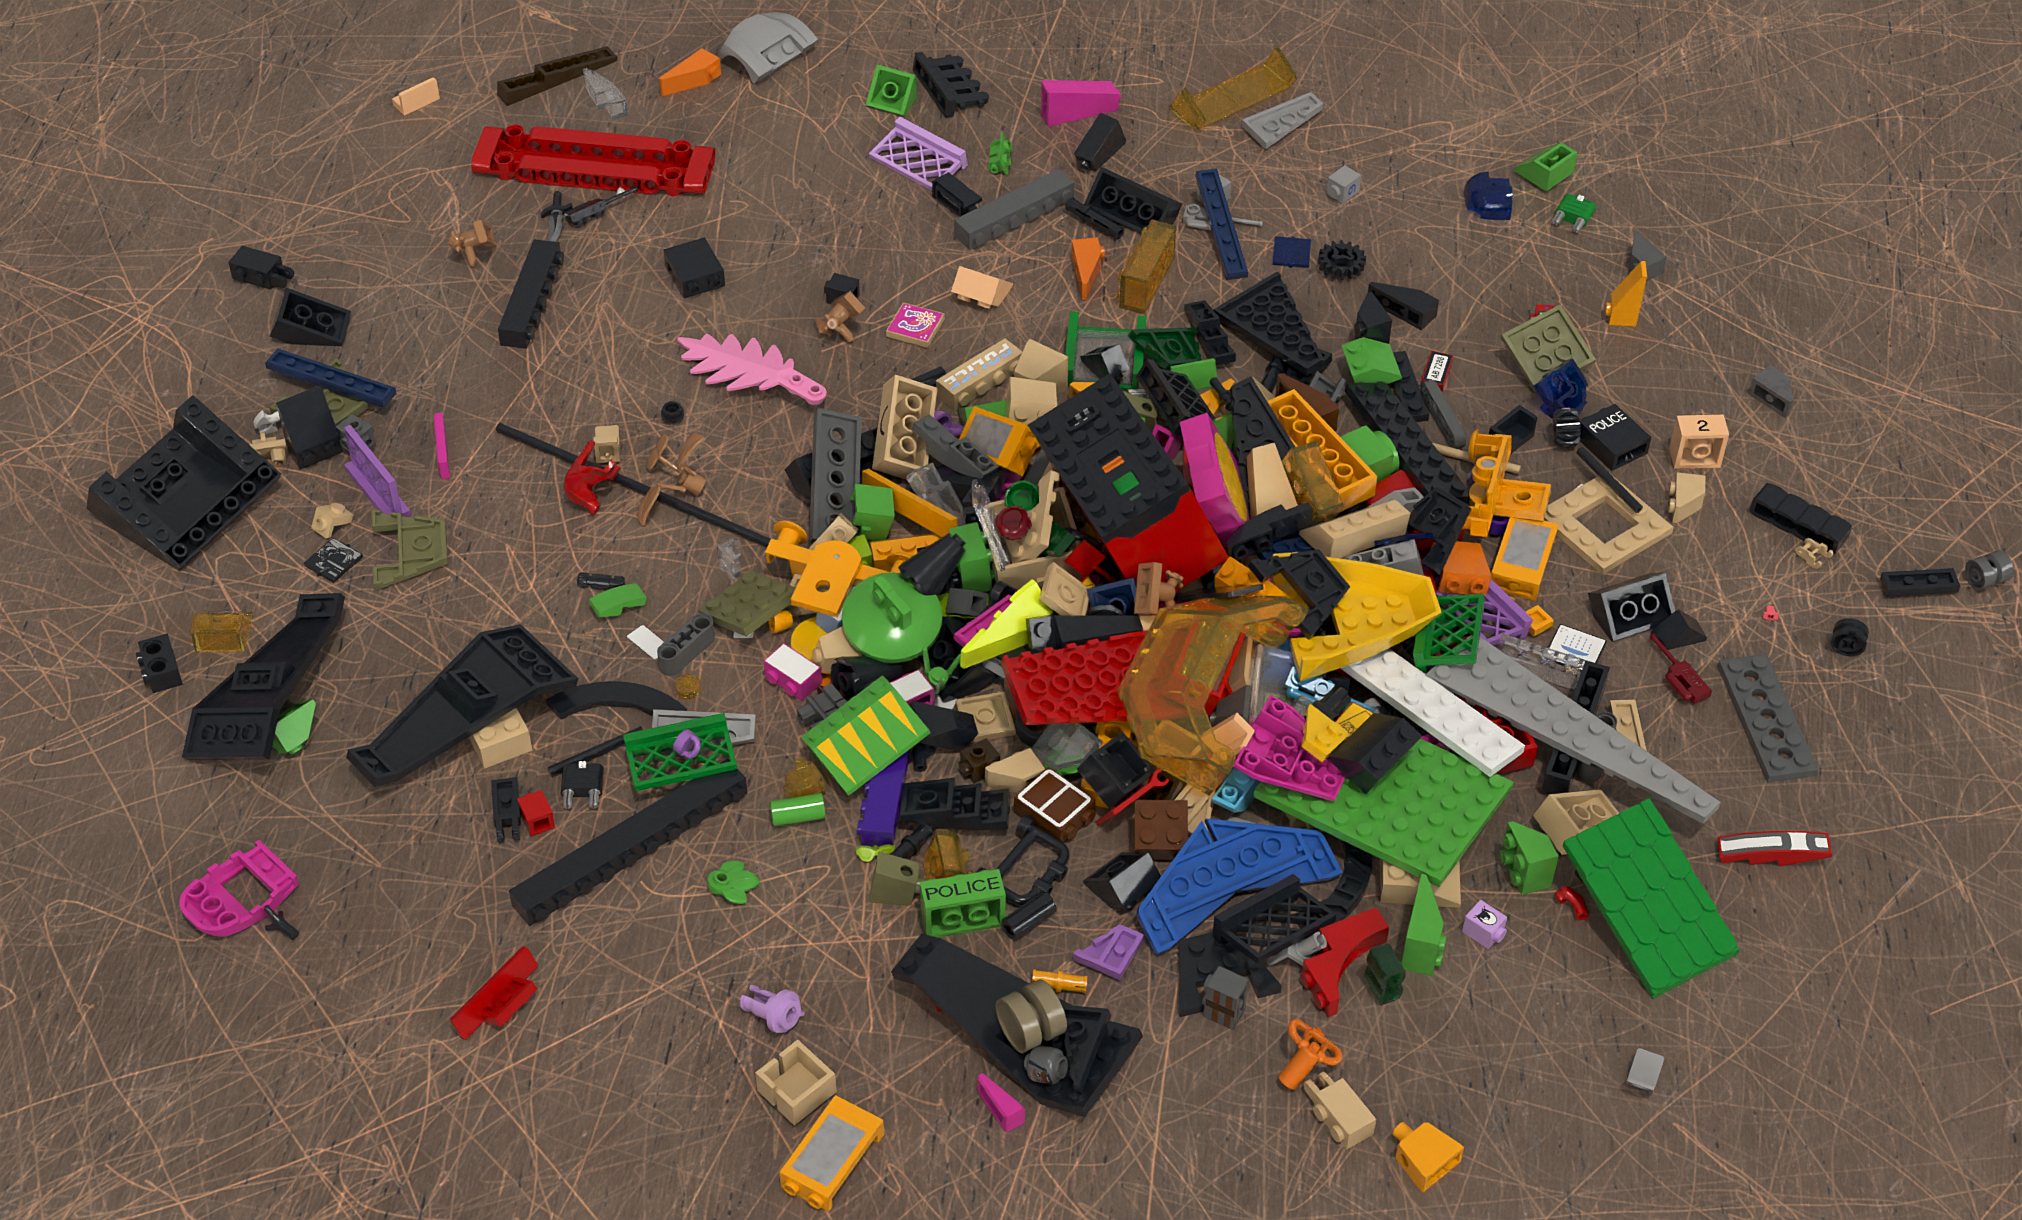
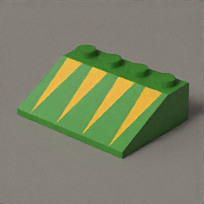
(865, 735)

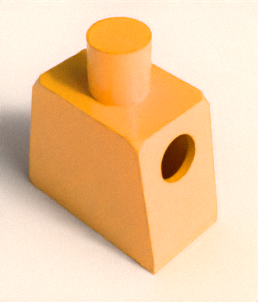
(1426, 1153)

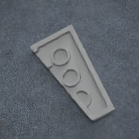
(1280, 120)
(740, 726)

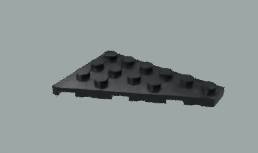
(1272, 321)
(1254, 427)

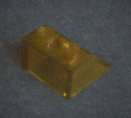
(221, 631)

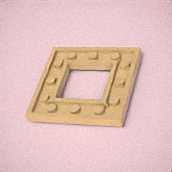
(1647, 529)

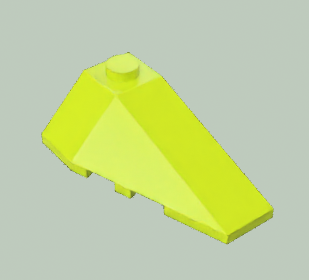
(1008, 628)

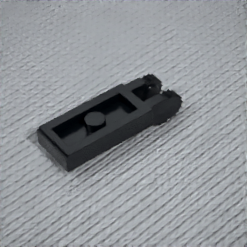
(506, 807)

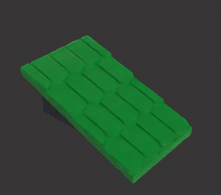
(1651, 898)

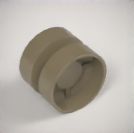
(1031, 1016)

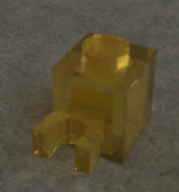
(803, 780)

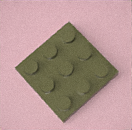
(1546, 343)
(748, 603)

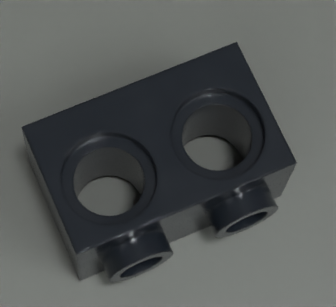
(159, 663)

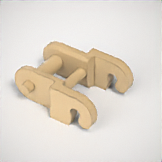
(1816, 548)

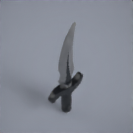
(556, 211)

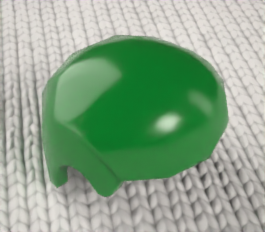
(1022, 494)

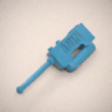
(1314, 686)

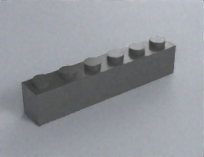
(1013, 209)

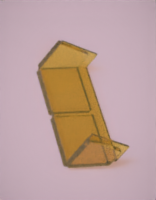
(1235, 93)

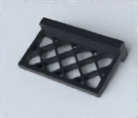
(1171, 398)
(1261, 908)

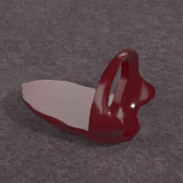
(1013, 524)

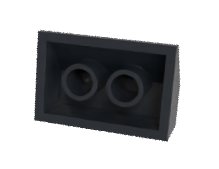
(1632, 605)
(943, 653)
(1374, 749)

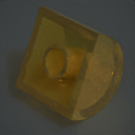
(945, 856)

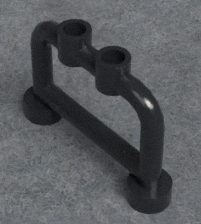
(1056, 868)

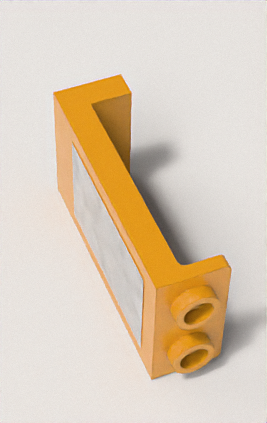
(1001, 439)
(1524, 556)
(830, 1152)

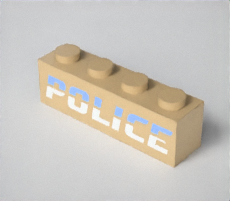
(978, 374)

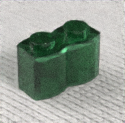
(1384, 974)

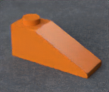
(691, 73)
(1087, 263)

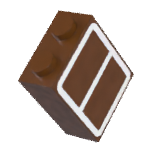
(1055, 805)

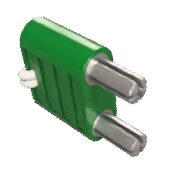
(1575, 211)

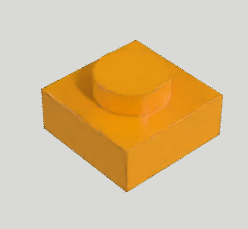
(1540, 622)

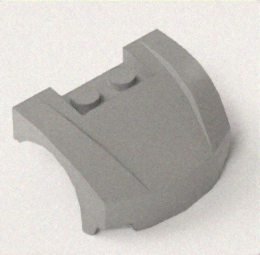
(767, 43)

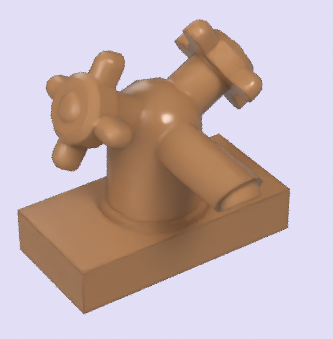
(467, 240)
(843, 309)
(1151, 589)

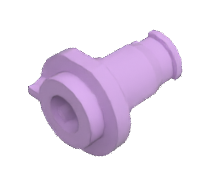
(778, 1009)

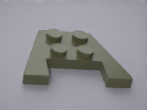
(339, 404)
(420, 546)

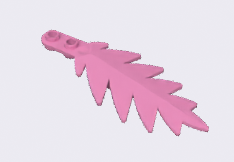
(749, 366)

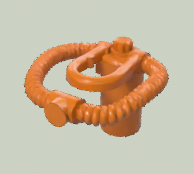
(1307, 1054)

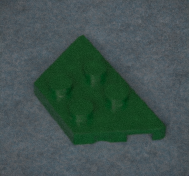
(1168, 345)

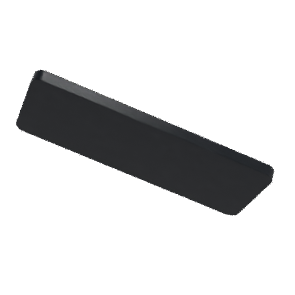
(1217, 592)

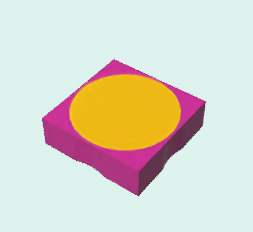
(1214, 476)

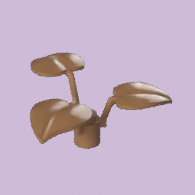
(687, 478)

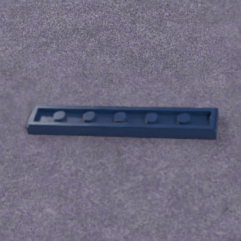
(1221, 224)
(331, 378)

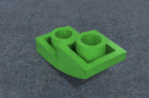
(613, 600)

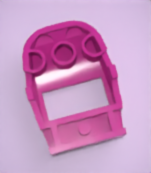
(217, 911)

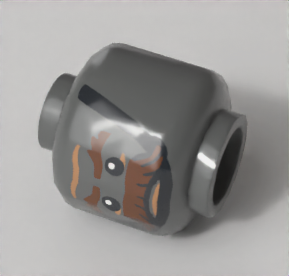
(1046, 1065)

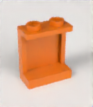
(1465, 570)

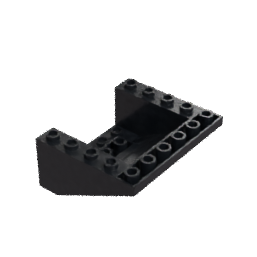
(183, 487)

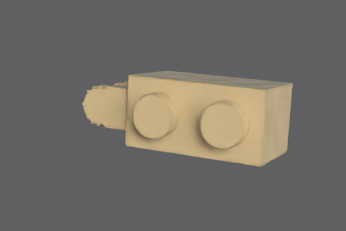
(1341, 1110)

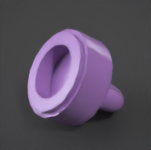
(685, 742)

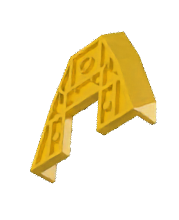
(1371, 617)

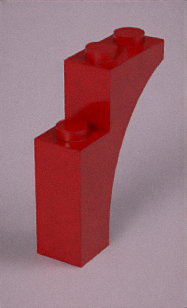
(1345, 943)

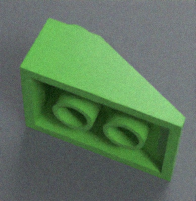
(1424, 937)

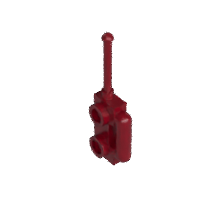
(1684, 678)

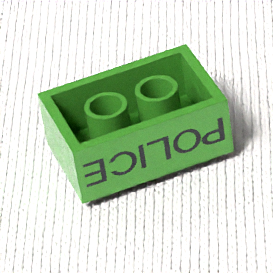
(962, 903)

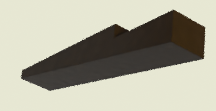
(552, 74)

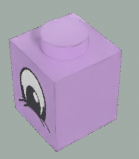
(1485, 924)

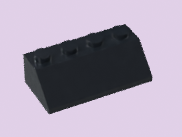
(1129, 201)

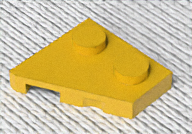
(1321, 734)

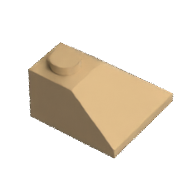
(1043, 364)

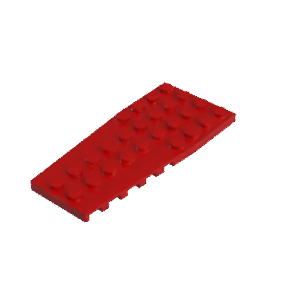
(1074, 681)

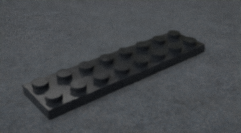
(1415, 450)

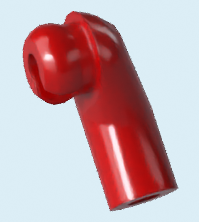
(1576, 900)

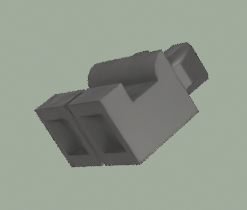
(820, 706)

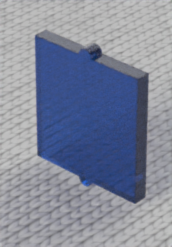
(1291, 252)
(1402, 538)

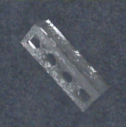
(1560, 677)

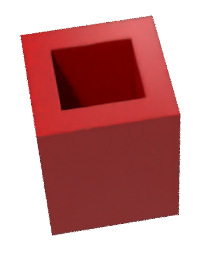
(536, 813)

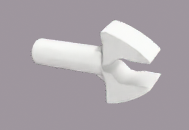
(268, 422)

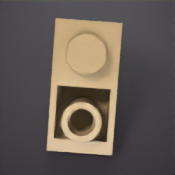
(1687, 494)
(1014, 772)

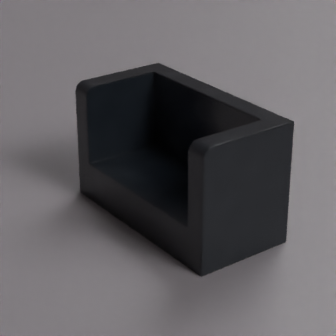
(1518, 424)

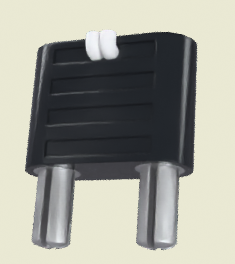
(582, 781)

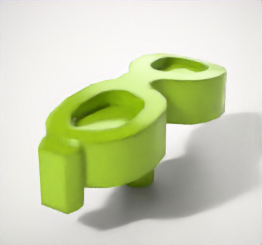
(867, 853)

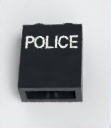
(1614, 437)

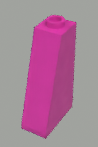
(1074, 100)

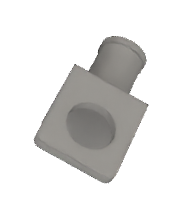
(1300, 950)

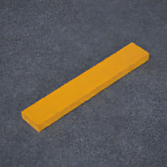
(913, 506)

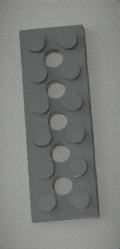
(824, 465)
(1759, 728)

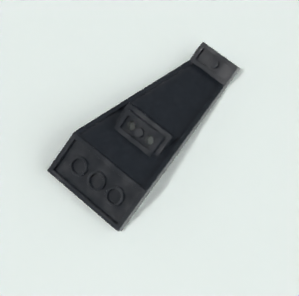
(475, 689)
(243, 715)
(968, 992)

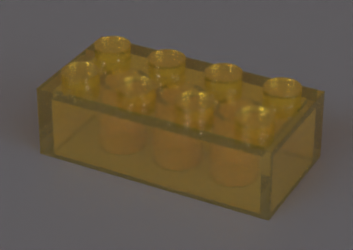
(1146, 266)

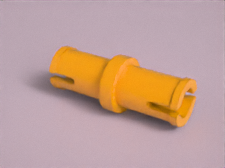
(1061, 981)

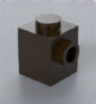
(976, 758)

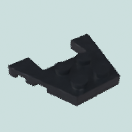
(1443, 517)
(1311, 578)
(1202, 956)

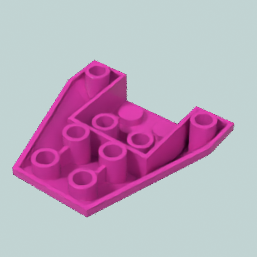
(1277, 755)

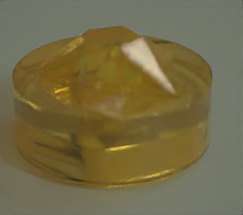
(688, 686)

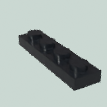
(1408, 390)

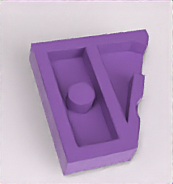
(1112, 951)

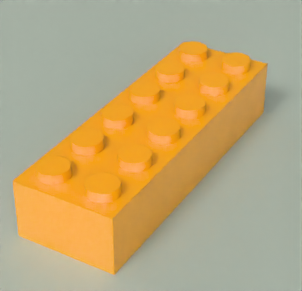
(1304, 425)

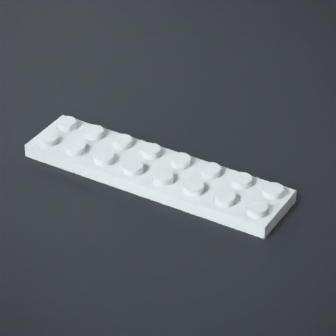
(1437, 711)

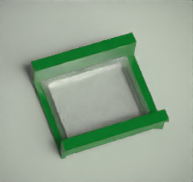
(1085, 339)

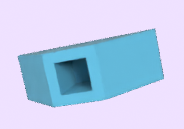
(1236, 791)

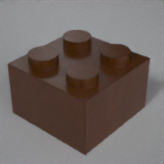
(1161, 827)

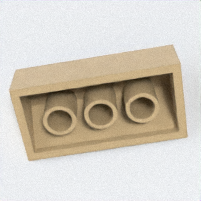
(1358, 529)

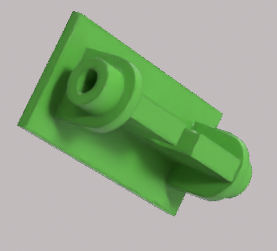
(1000, 155)

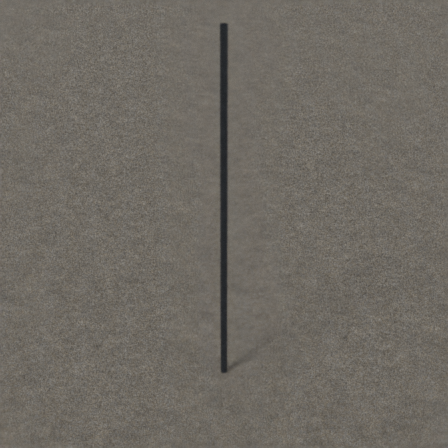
(639, 487)

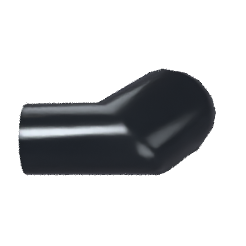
(920, 753)

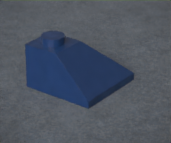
(1118, 593)

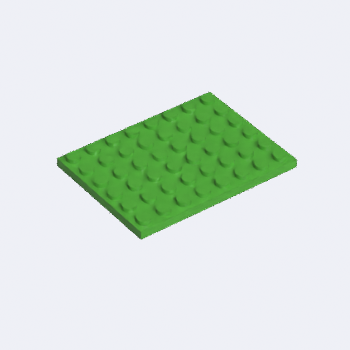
(1413, 818)

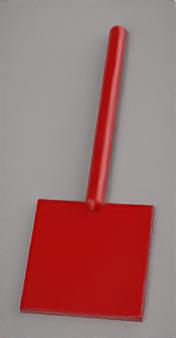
(1086, 559)

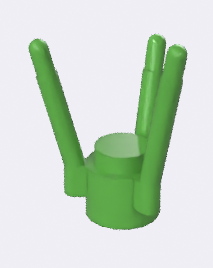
(938, 676)

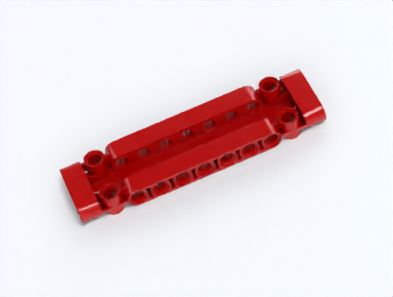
(593, 160)

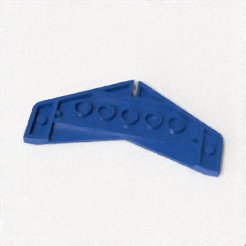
(1238, 860)

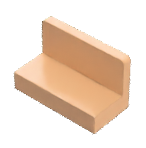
(417, 96)
(1233, 732)

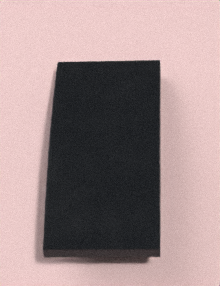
(955, 807)

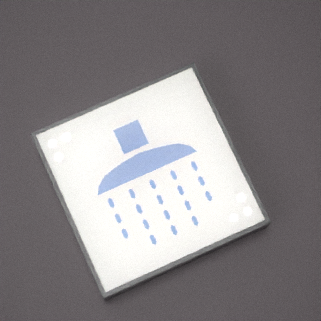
(1577, 644)

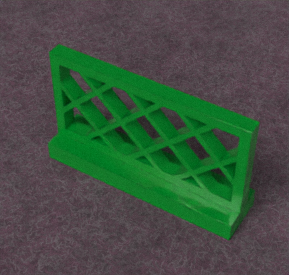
(1426, 641)
(662, 738)

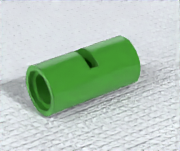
(797, 809)

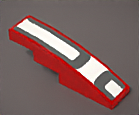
(1778, 846)

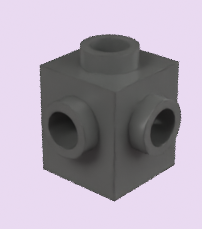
(363, 429)

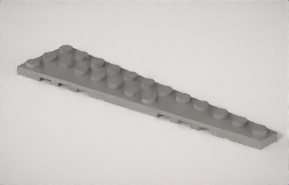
(1552, 717)

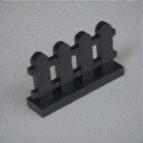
(943, 84)

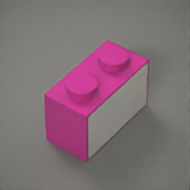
(792, 672)
(915, 687)

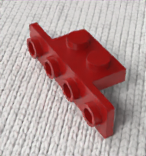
(498, 996)

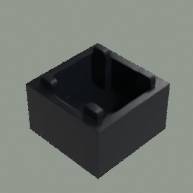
(1115, 770)

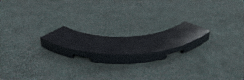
(613, 694)
(1351, 885)

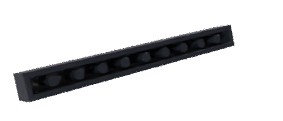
(625, 844)

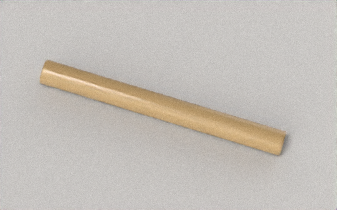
(1463, 455)

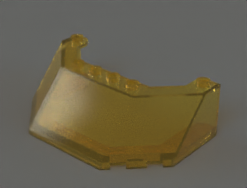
(1178, 670)

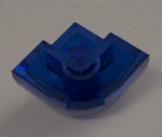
(1489, 196)
(1562, 388)

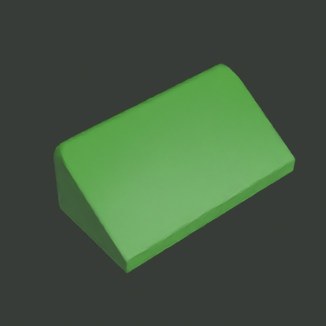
(1198, 372)

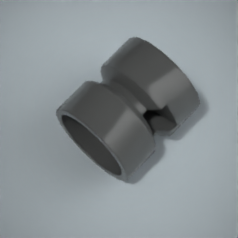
(1989, 570)

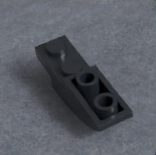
(1260, 531)

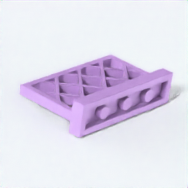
(928, 144)

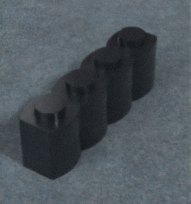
(1800, 518)

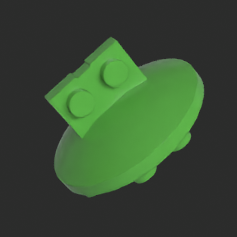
(890, 618)

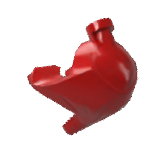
(581, 479)

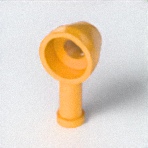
(781, 621)

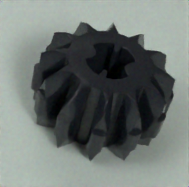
(1566, 427)

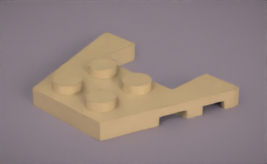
(1039, 535)

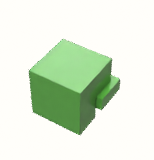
(873, 511)

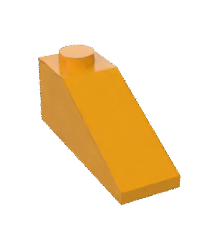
(1627, 298)

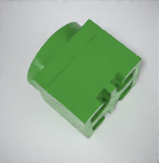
(1375, 450)

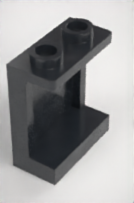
(695, 267)

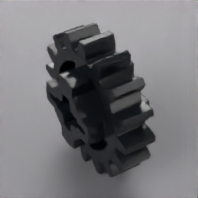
(1341, 260)

